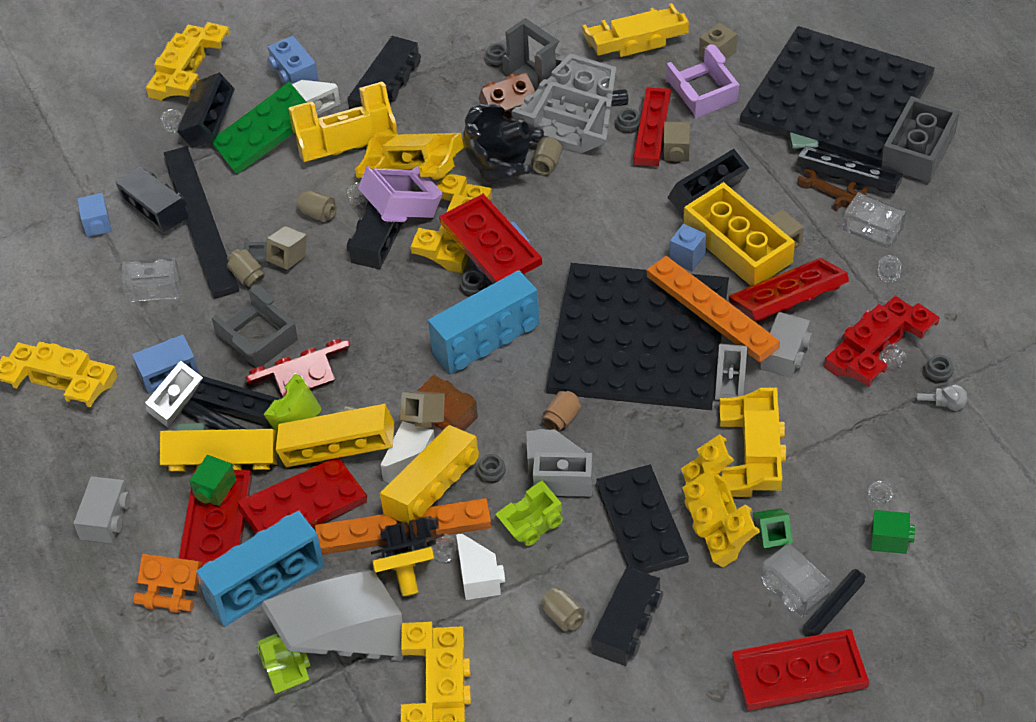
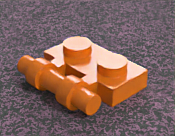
(168, 573)

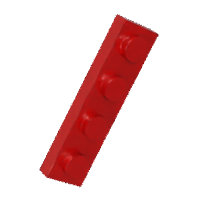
(651, 126)

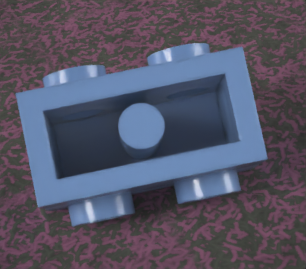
(291, 61)

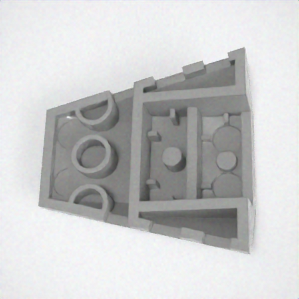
(572, 104)
(340, 615)

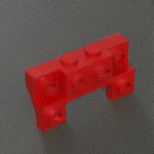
(877, 328)

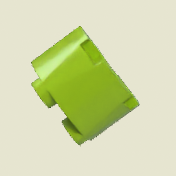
(296, 405)
(533, 514)
(283, 666)

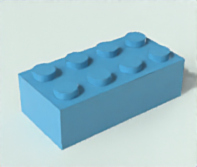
(484, 322)
(260, 568)

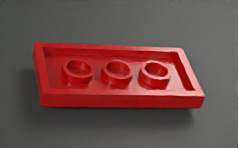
(490, 239)
(788, 289)
(316, 493)
(213, 528)
(800, 669)

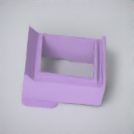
(711, 101)
(393, 196)

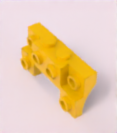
(637, 32)
(182, 58)
(345, 129)
(406, 151)
(439, 244)
(58, 369)
(761, 435)
(713, 506)
(444, 672)

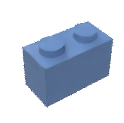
(159, 360)

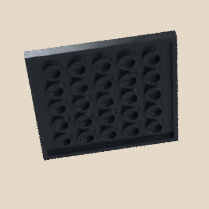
(836, 94)
(633, 340)

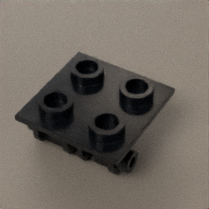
(415, 536)

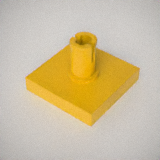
(403, 564)

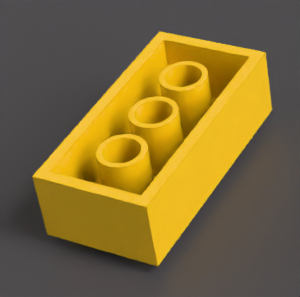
(740, 234)

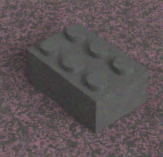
(920, 139)

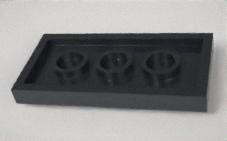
(642, 520)

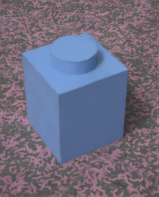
(94, 215)
(688, 247)

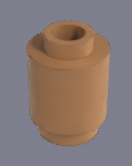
(561, 411)

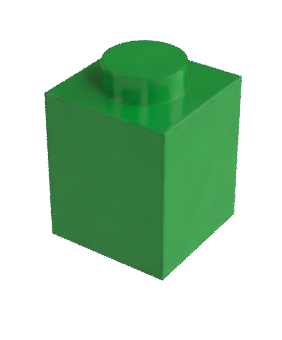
(212, 480)
(773, 527)
(891, 531)

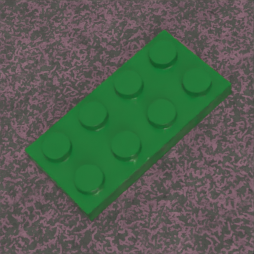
(258, 129)

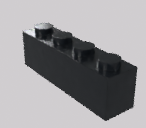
(391, 67)

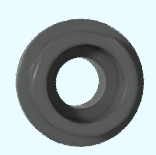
(494, 53)
(628, 119)
(473, 282)
(939, 362)
(491, 461)

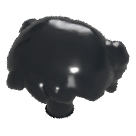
(497, 143)

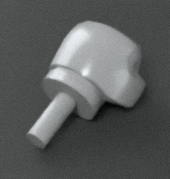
(950, 396)

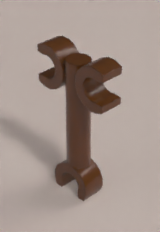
(843, 198)

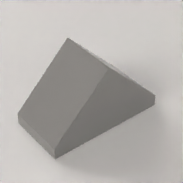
(731, 371)

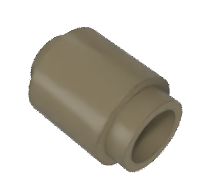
(546, 155)
(317, 205)
(245, 267)
(563, 609)

